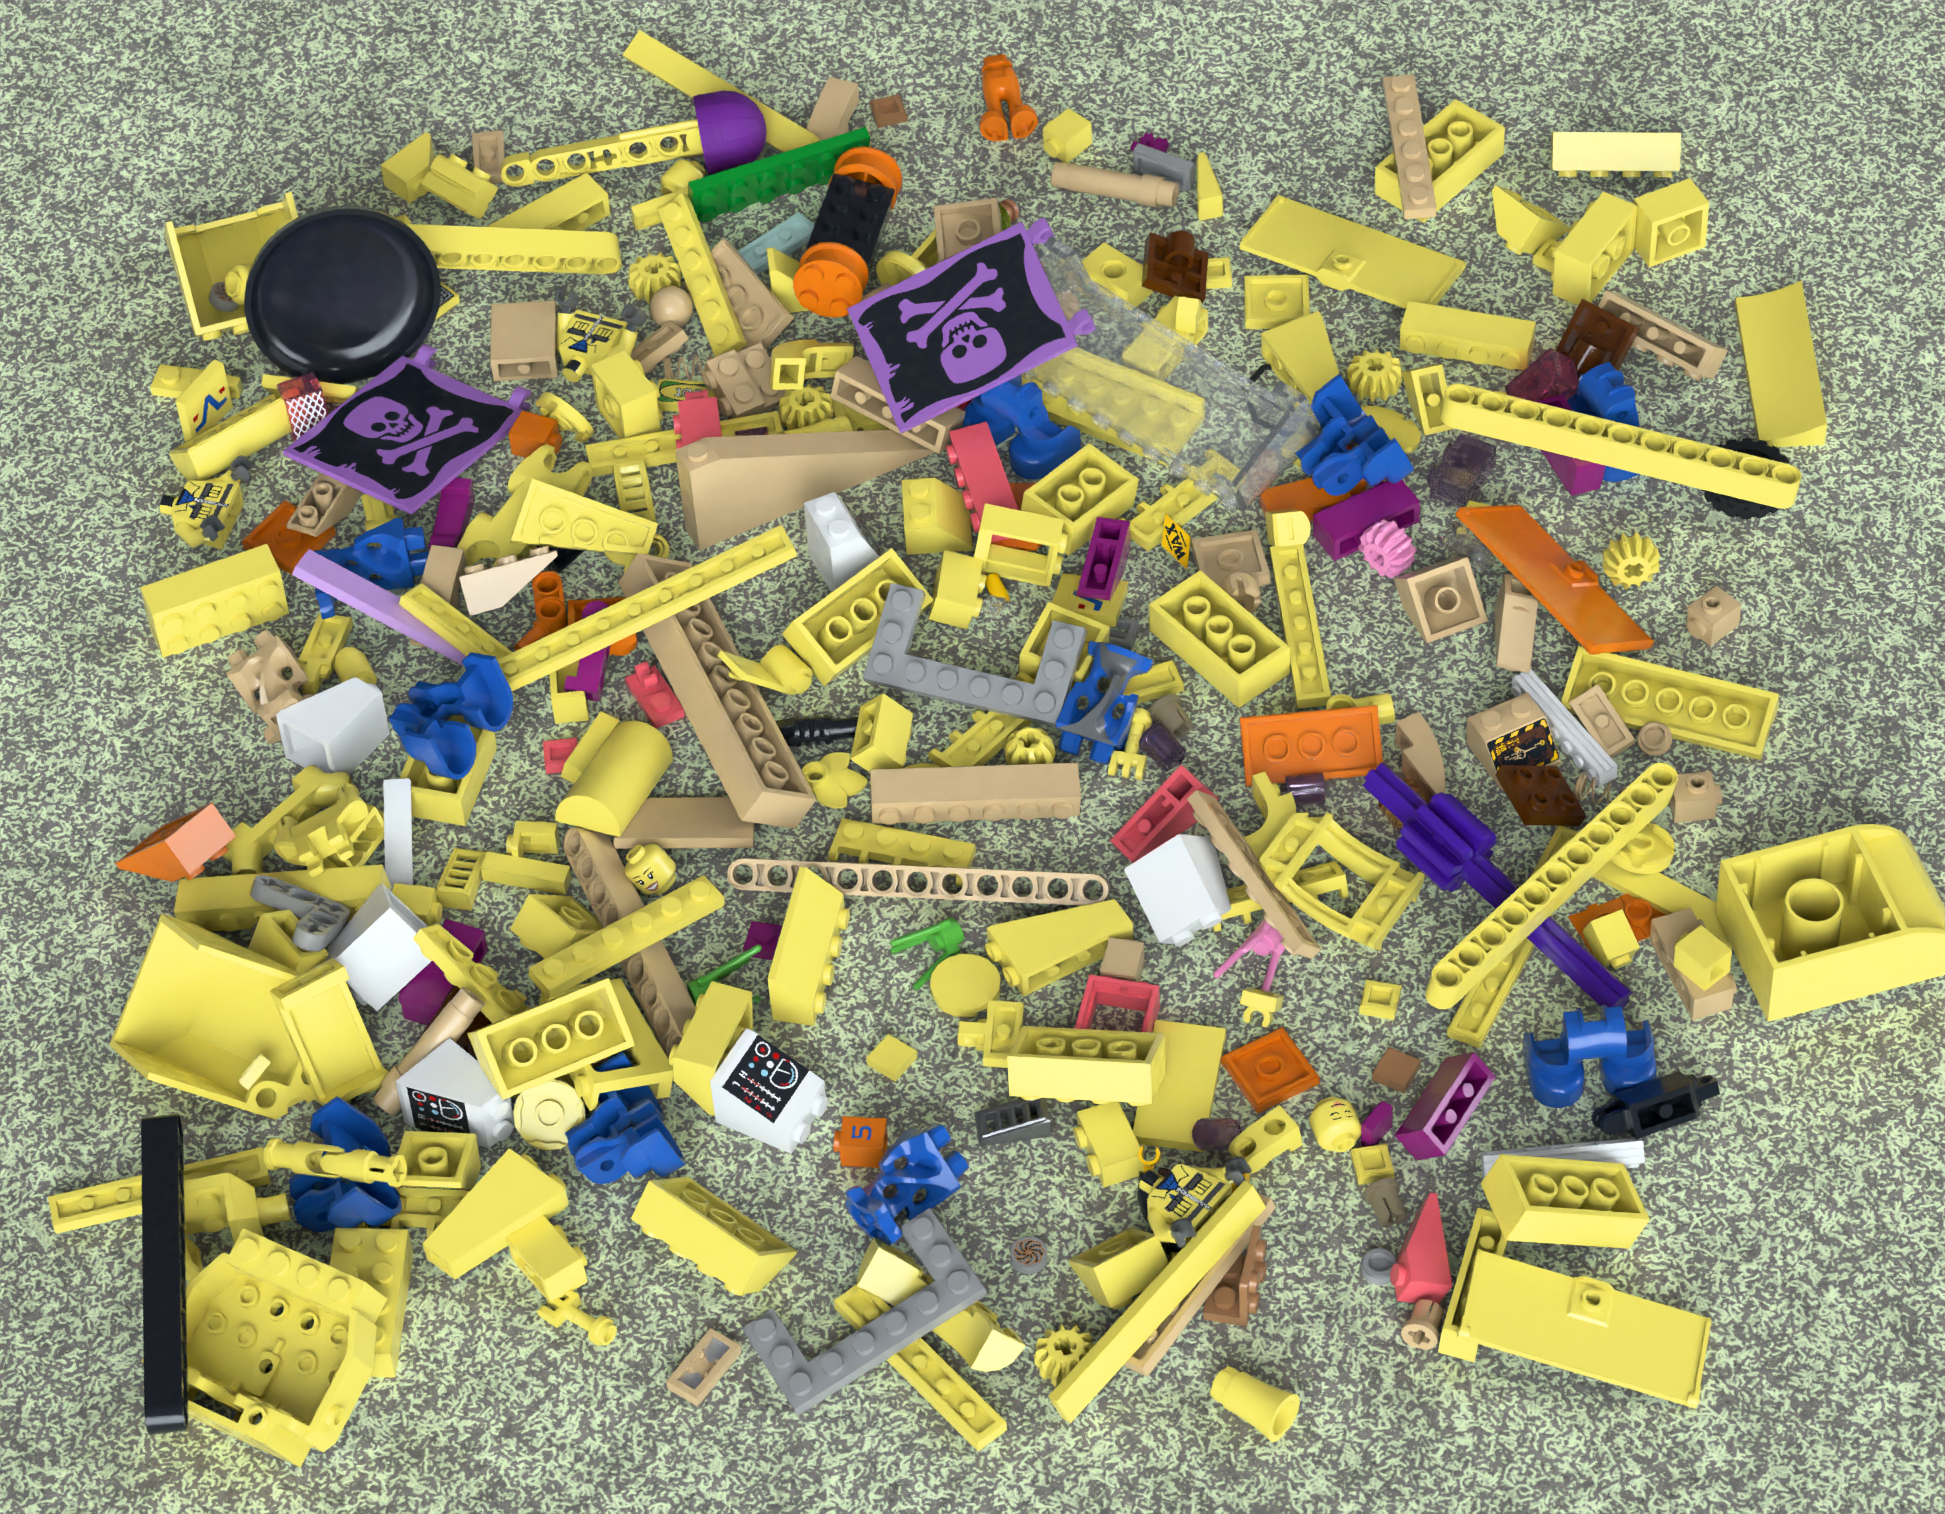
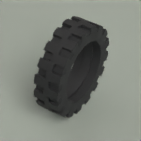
(1739, 507)

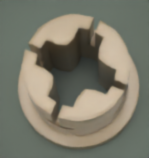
(1422, 1327)

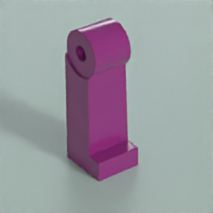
(453, 513)
(591, 668)

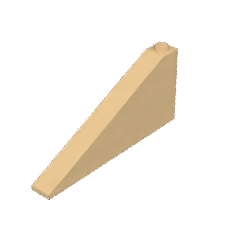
(757, 478)

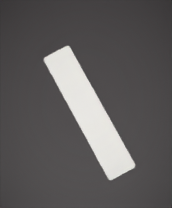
(398, 831)

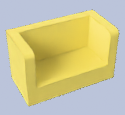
(567, 705)

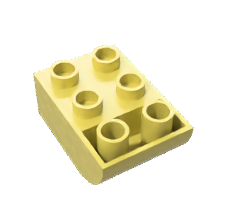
(1831, 918)

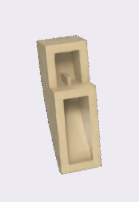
(834, 108)
(442, 575)
(1420, 754)

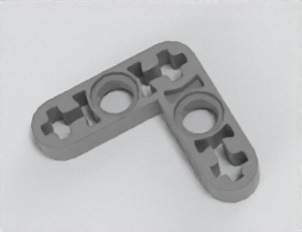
(320, 916)

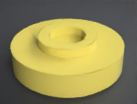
(897, 267)

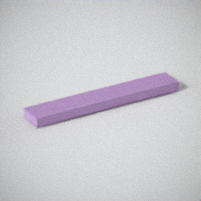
(370, 600)

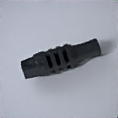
(816, 729)

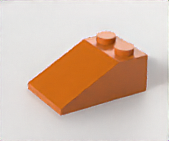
(181, 846)

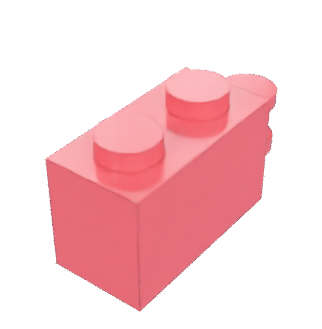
(696, 418)

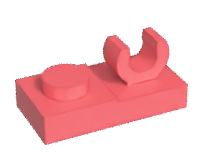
(654, 695)

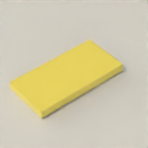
(1187, 1088)

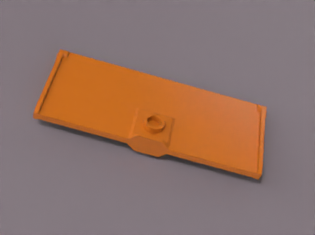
(1559, 583)

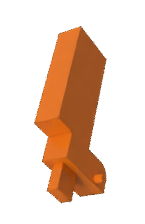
(1304, 497)

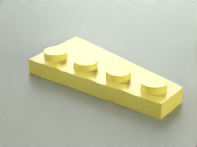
(578, 523)
(461, 971)

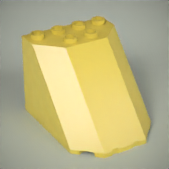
(212, 252)
(205, 1016)

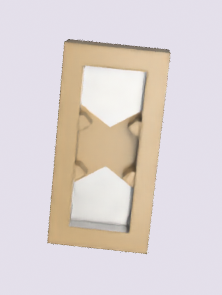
(703, 1367)

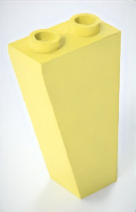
(1301, 354)
(1055, 943)
(497, 1206)

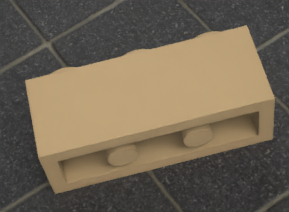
(1698, 1003)

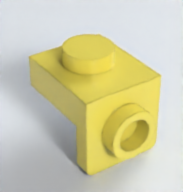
(533, 838)

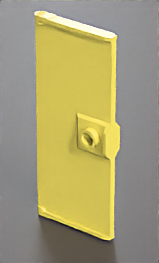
(1351, 254)
(1585, 1328)

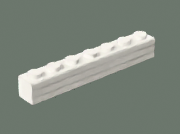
(1567, 730)
(1624, 1150)

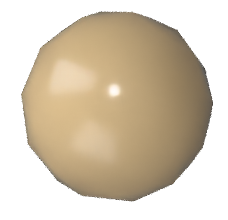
(671, 304)

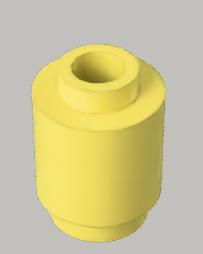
(353, 663)

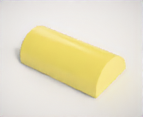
(236, 436)
(617, 779)

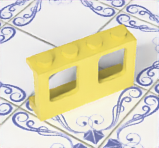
(651, 1061)

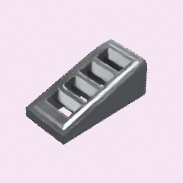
(1026, 1130)

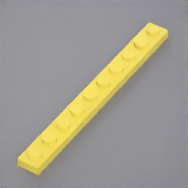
(647, 607)

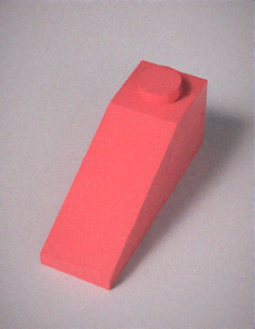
(1161, 816)
(1423, 1262)

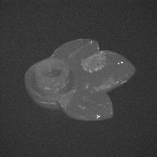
(1466, 544)

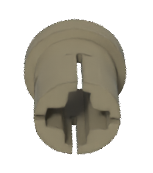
(1171, 715)
(1384, 1196)

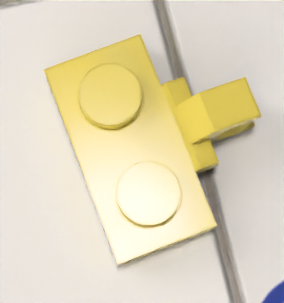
(995, 1033)

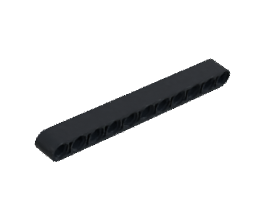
(164, 1275)

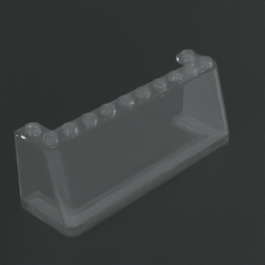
(1170, 393)

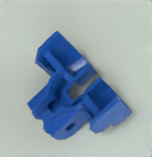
(1605, 396)
(1343, 421)
(1039, 444)
(446, 745)
(1557, 1067)
(605, 1153)
(332, 1203)

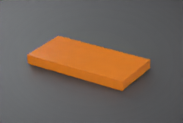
(1325, 741)

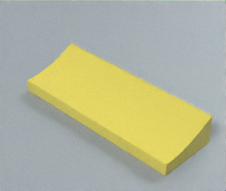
(1781, 368)
(1689, 704)

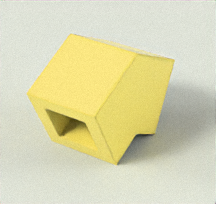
(1188, 314)

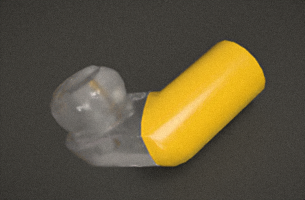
(998, 596)

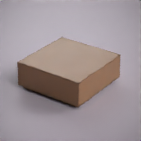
(888, 111)
(1396, 1070)

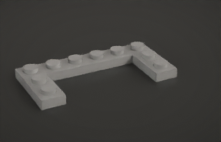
(1037, 702)
(813, 1381)

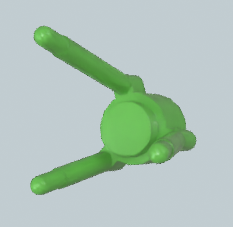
(941, 936)
(702, 983)

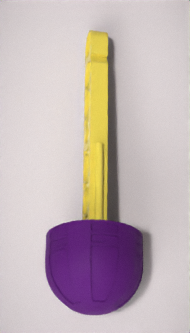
(726, 131)

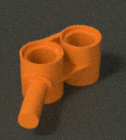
(549, 608)

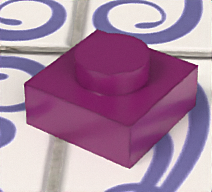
(764, 935)

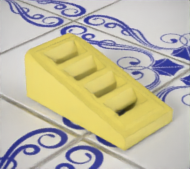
(1208, 191)
(629, 475)
(460, 897)

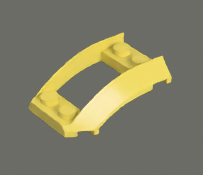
(1383, 905)

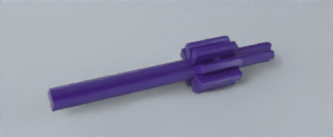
(1455, 848)

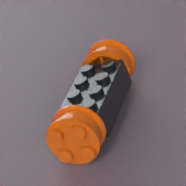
(847, 232)

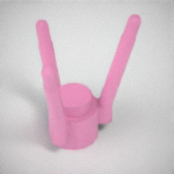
(1262, 941)

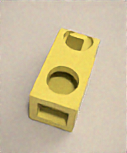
(1266, 1139)

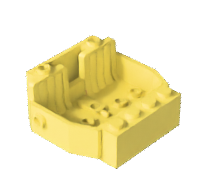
(238, 1335)

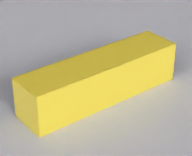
(588, 746)
(526, 873)

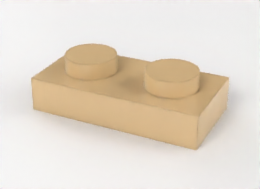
(489, 153)
(659, 345)
(1602, 721)

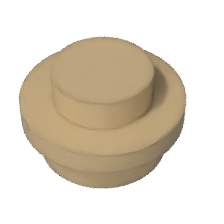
(1654, 739)

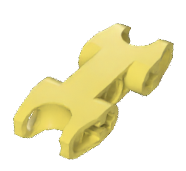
(491, 534)

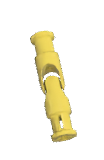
(356, 1166)

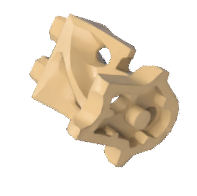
(264, 671)

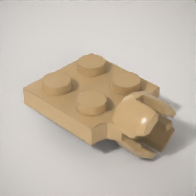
(1234, 564)

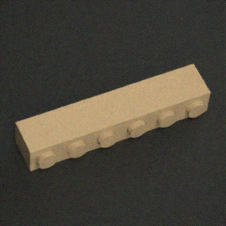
(975, 793)

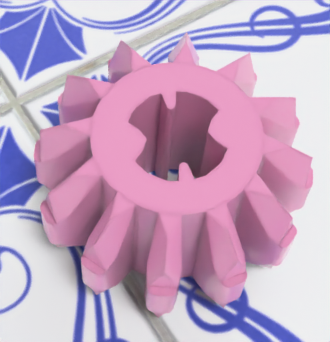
(1387, 548)

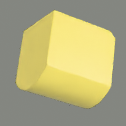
(1287, 527)

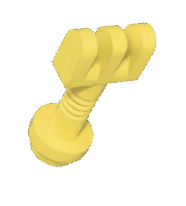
(1130, 756)
(600, 1330)

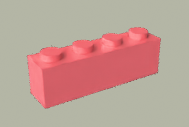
(979, 472)

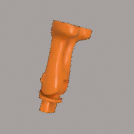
(1000, 85)

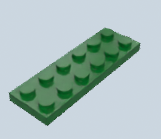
(771, 176)

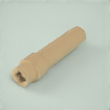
(1145, 189)
(448, 1024)

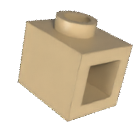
(1713, 616)
(1695, 797)

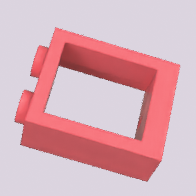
(1110, 992)

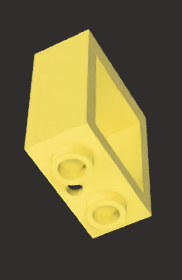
(1017, 563)

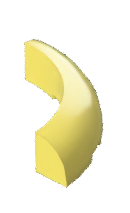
(971, 1332)

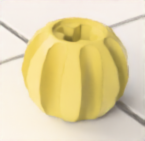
(1029, 747)

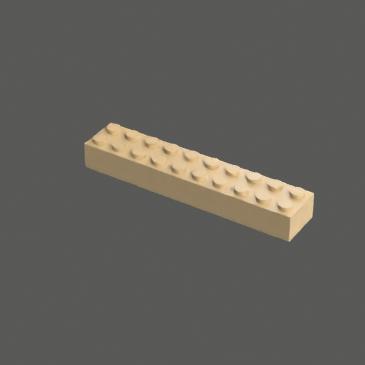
(724, 712)

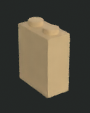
(524, 340)

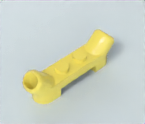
(311, 792)

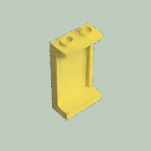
(328, 1033)

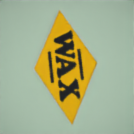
(1176, 541)

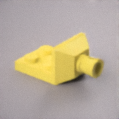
(230, 1202)

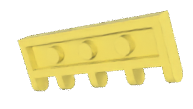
(1178, 503)
(982, 739)
(900, 847)
(424, 1207)

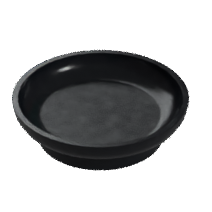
(341, 294)

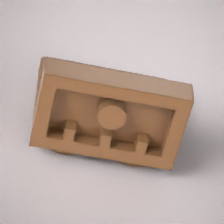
(1237, 1291)

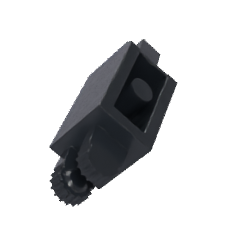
(1655, 1105)

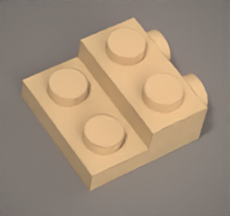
(742, 382)

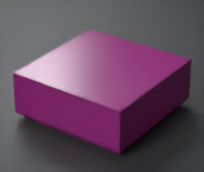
(1377, 1124)

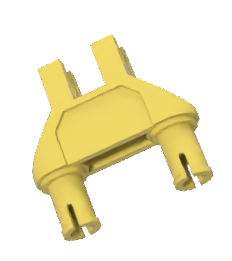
(323, 833)

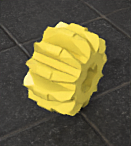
(653, 273)
(1375, 375)
(805, 407)
(1631, 560)
(1061, 1352)

